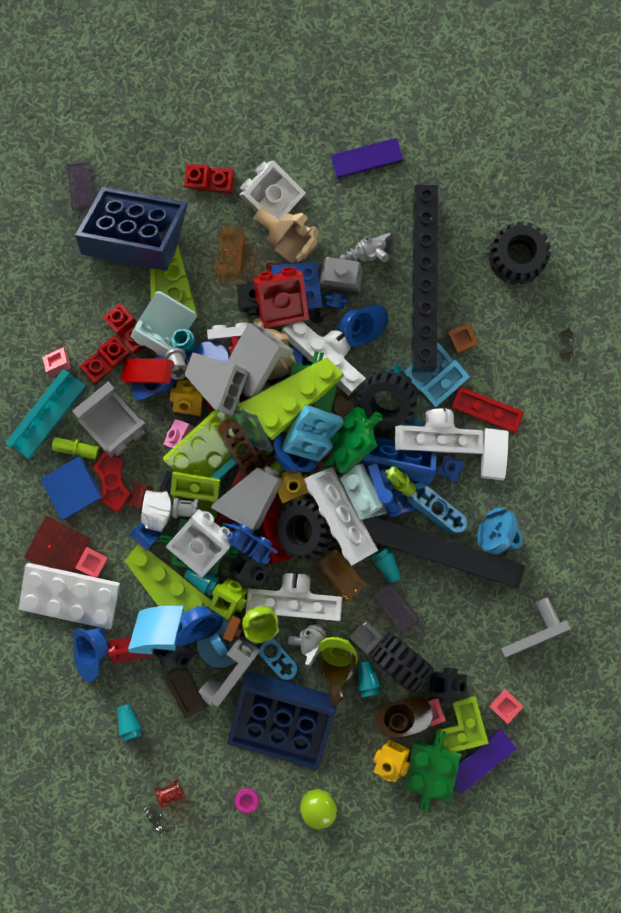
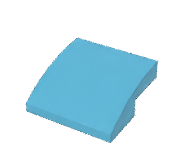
(439, 384)
(312, 433)
(156, 629)

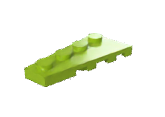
(173, 282)
(284, 401)
(163, 582)

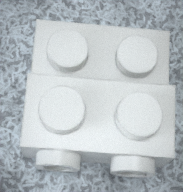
(271, 190)
(200, 542)

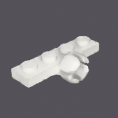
(308, 341)
(439, 435)
(296, 601)

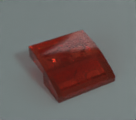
(57, 546)

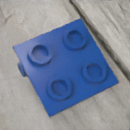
(311, 281)
(248, 543)

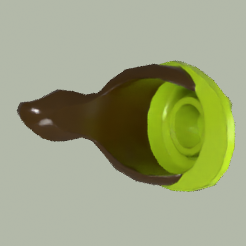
(337, 665)

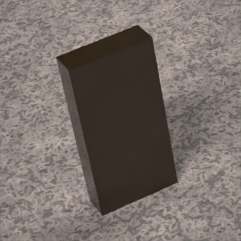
(185, 692)

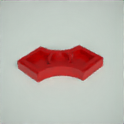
(113, 489)

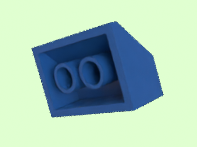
(416, 464)

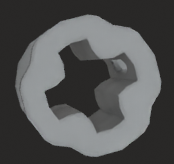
(179, 367)
(185, 507)

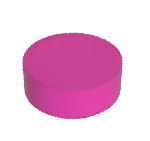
(246, 800)

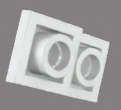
(494, 454)

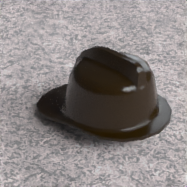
(404, 717)

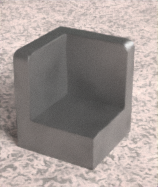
(366, 637)

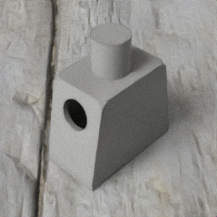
(341, 275)

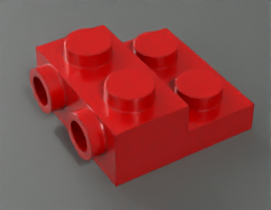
(281, 297)

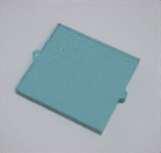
(253, 430)

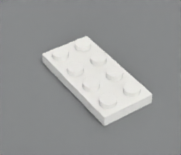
(341, 516)
(69, 596)

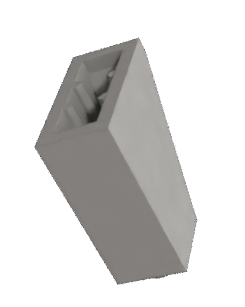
(217, 381)
(251, 497)

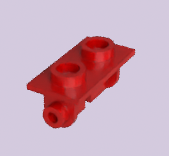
(119, 651)

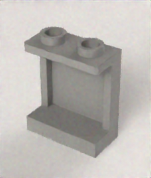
(258, 353)
(109, 420)
(243, 653)

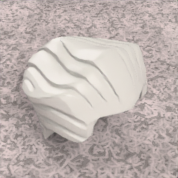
(156, 510)

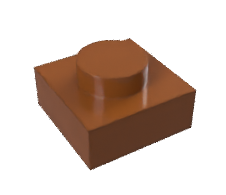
(462, 338)
(233, 630)

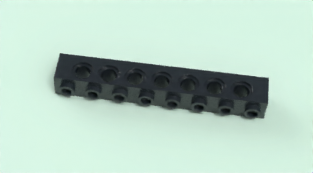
(425, 278)

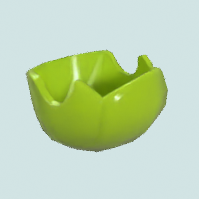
(260, 624)
(318, 809)

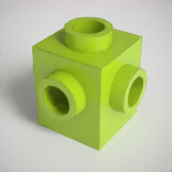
(228, 598)

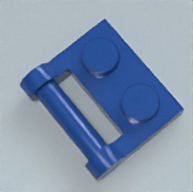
(383, 488)

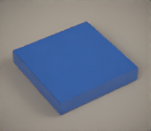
(71, 488)

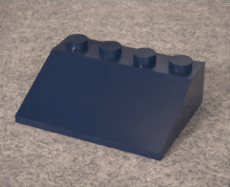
(132, 228)
(282, 720)

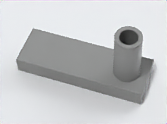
(553, 629)

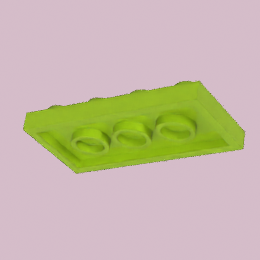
(203, 449)

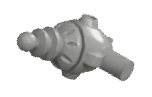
(369, 249)
(310, 640)

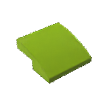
(196, 487)

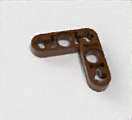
(249, 452)

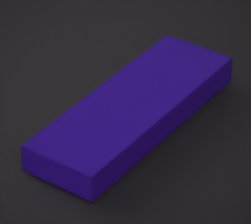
(366, 158)
(483, 760)

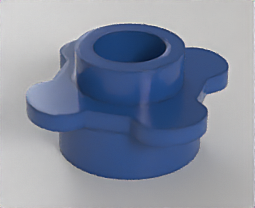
(336, 300)
(451, 474)

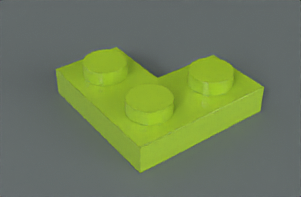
(470, 727)

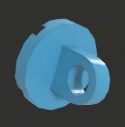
(499, 531)
(215, 648)

